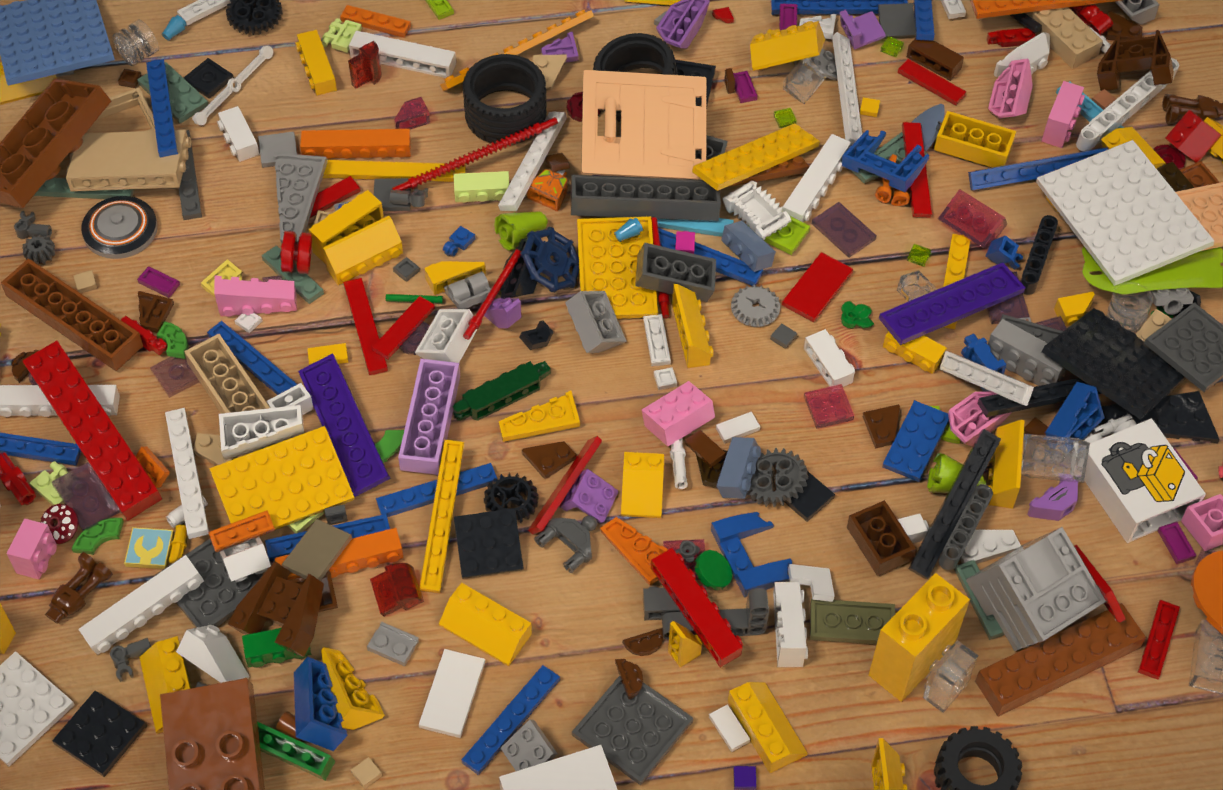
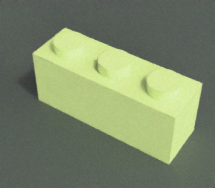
(480, 186)

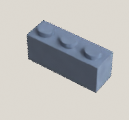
(748, 246)
(738, 468)

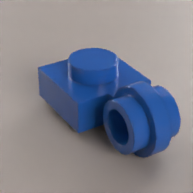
(460, 238)

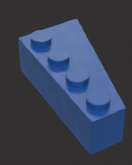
(315, 706)

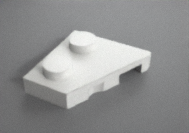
(827, 24)

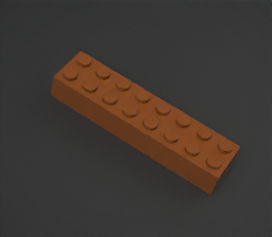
(72, 314)
(1058, 660)

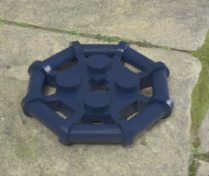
(545, 264)

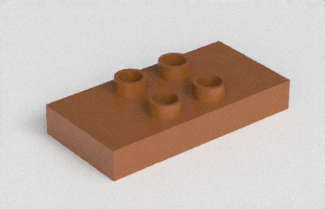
(46, 136)
(212, 737)

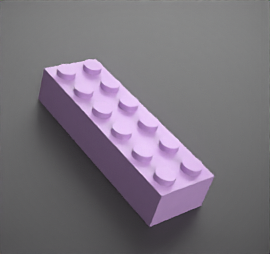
(429, 416)

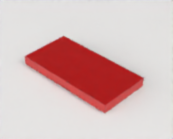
(817, 287)
(1111, 601)

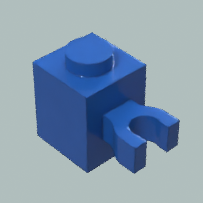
(1004, 251)

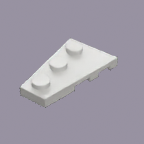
(989, 545)

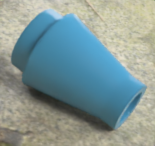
(174, 27)
(629, 229)

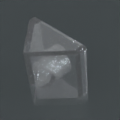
(803, 80)

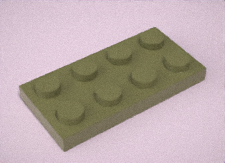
(848, 620)

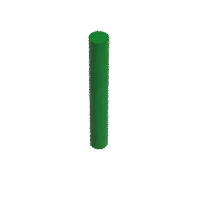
(411, 298)

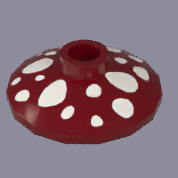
(67, 522)

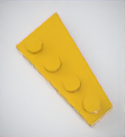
(550, 417)

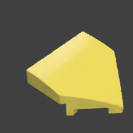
(225, 270)

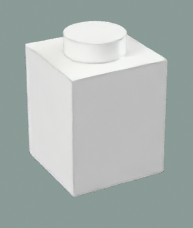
(915, 527)

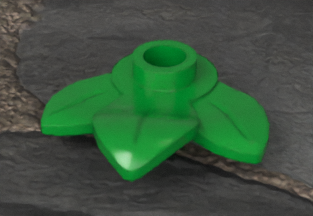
(856, 315)

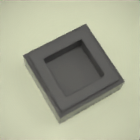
(406, 269)
(783, 336)
(336, 514)

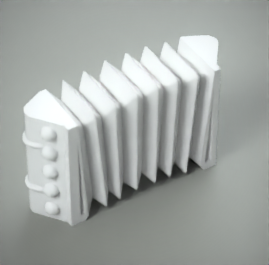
(757, 209)

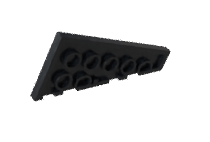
(1175, 416)

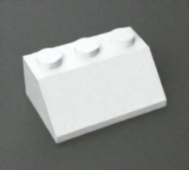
(445, 336)

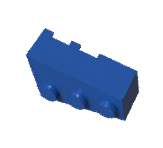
(1078, 414)

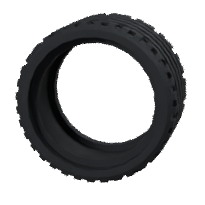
(636, 52)
(499, 74)

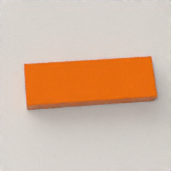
(241, 531)

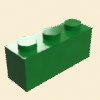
(262, 649)

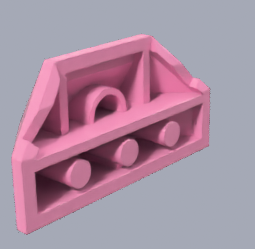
(1012, 90)
(968, 419)

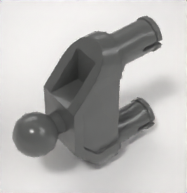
(573, 535)

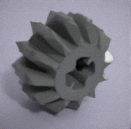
(39, 249)

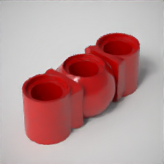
(1093, 17)

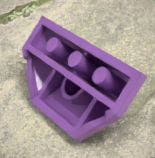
(682, 22)

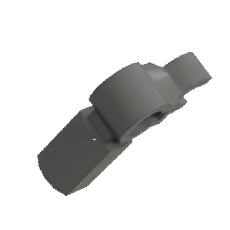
(416, 198)
(25, 229)
(120, 656)

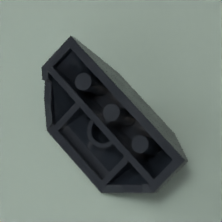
(518, 281)

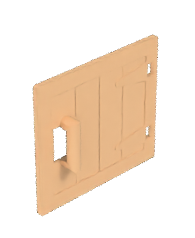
(657, 124)

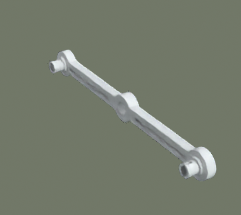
(200, 118)

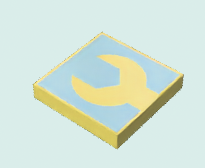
(149, 548)

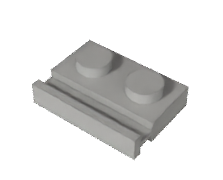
(393, 644)

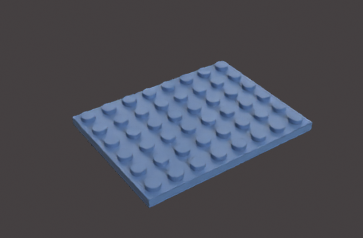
(51, 38)

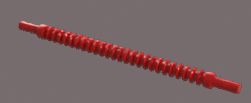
(489, 149)

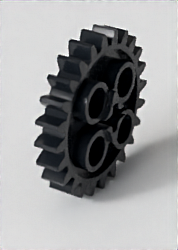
(253, 15)

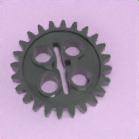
(793, 478)

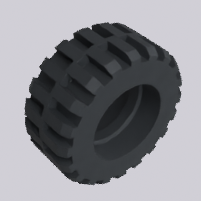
(979, 744)

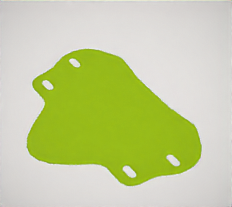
(1193, 271)

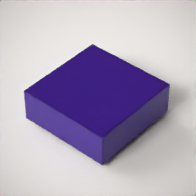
(744, 777)

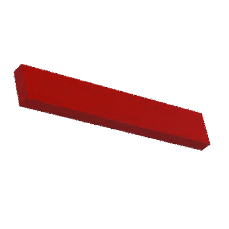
(919, 189)
(364, 325)
(565, 485)

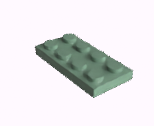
(183, 97)

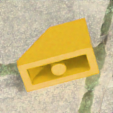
(1073, 307)

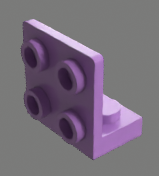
(861, 29)
(591, 496)

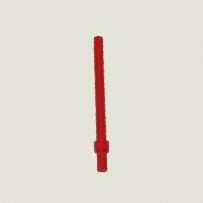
(663, 298)
(476, 320)

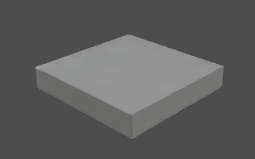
(276, 143)

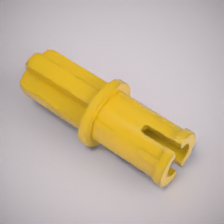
(178, 543)

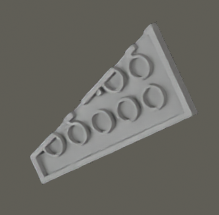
(297, 187)

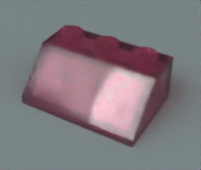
(973, 219)

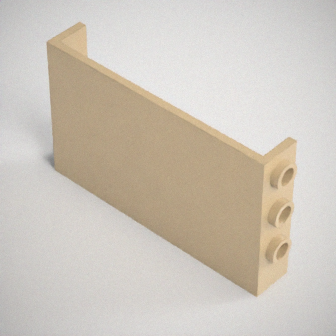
(126, 162)

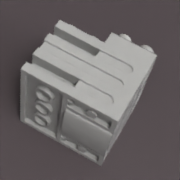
(1036, 589)

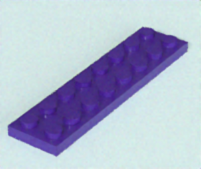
(951, 303)
(344, 424)

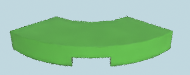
(175, 340)
(390, 444)
(92, 538)

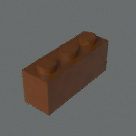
(935, 57)

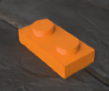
(153, 466)

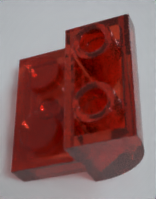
(365, 66)
(396, 588)

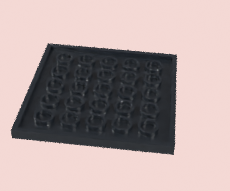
(1114, 362)

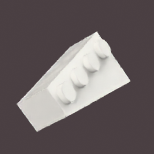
(256, 429)
(789, 624)

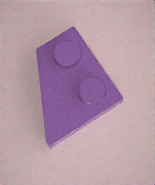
(562, 47)

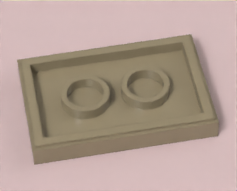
(317, 550)

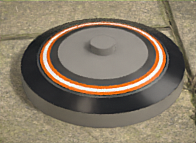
(119, 227)

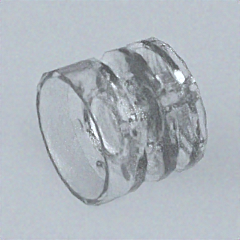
(135, 42)
(1130, 309)

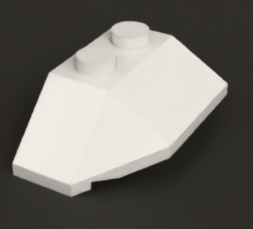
(1035, 50)

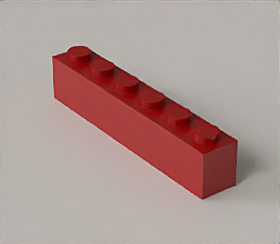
(696, 607)

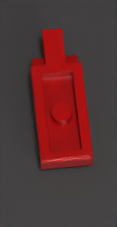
(1010, 37)
(149, 341)

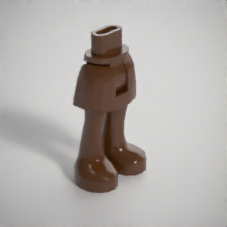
(1202, 106)
(66, 599)

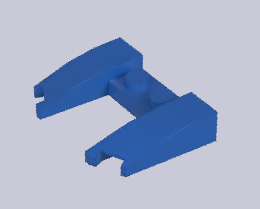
(900, 175)
(728, 535)

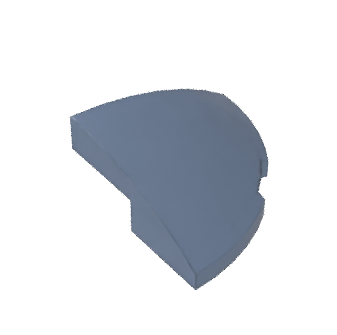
(930, 124)

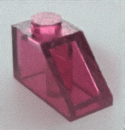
(412, 114)

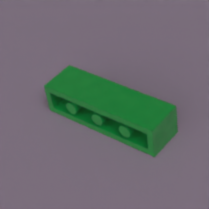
(294, 752)

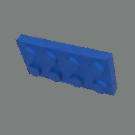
(916, 441)

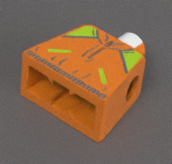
(549, 189)

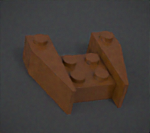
(1135, 55)
(282, 603)

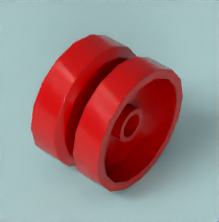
(296, 252)

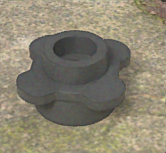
(691, 547)

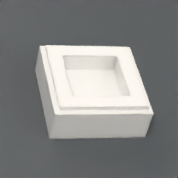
(248, 322)
(665, 378)

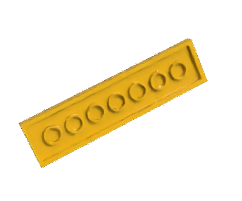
(755, 156)

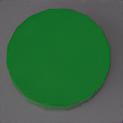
(713, 569)

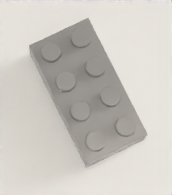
(1024, 355)

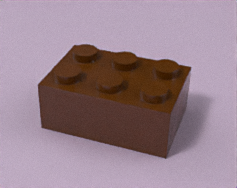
(881, 538)

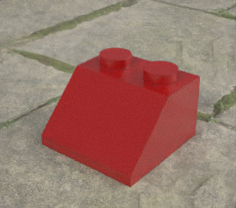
(1193, 136)

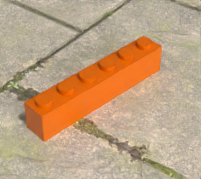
(356, 143)
(363, 553)

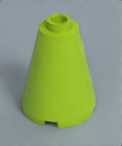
(516, 226)
(944, 474)

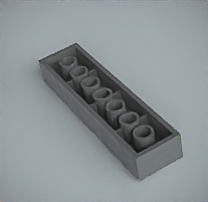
(644, 198)

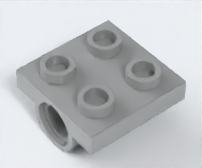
(468, 291)
(1172, 299)
(528, 747)

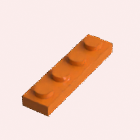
(376, 21)

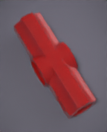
(15, 481)

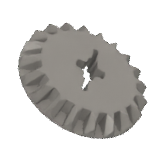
(759, 315)

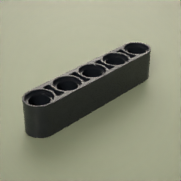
(1038, 254)

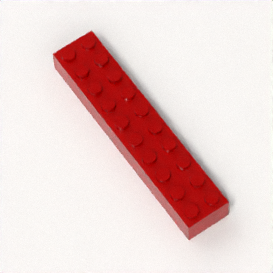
(92, 430)

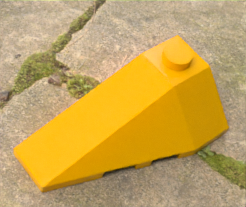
(353, 701)

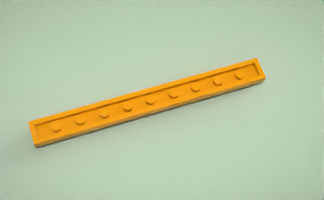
(525, 44)

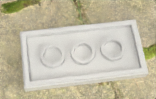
(452, 693)

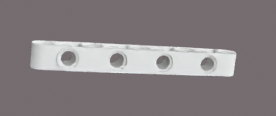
(1120, 110)

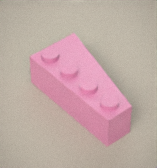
(254, 296)

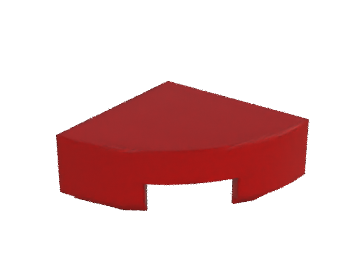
(723, 14)

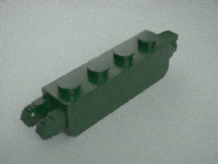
(501, 391)

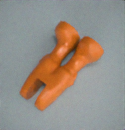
(884, 192)

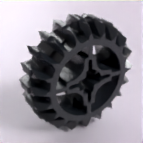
(508, 491)

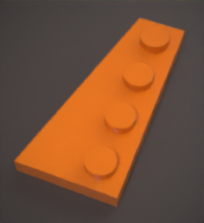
(633, 547)

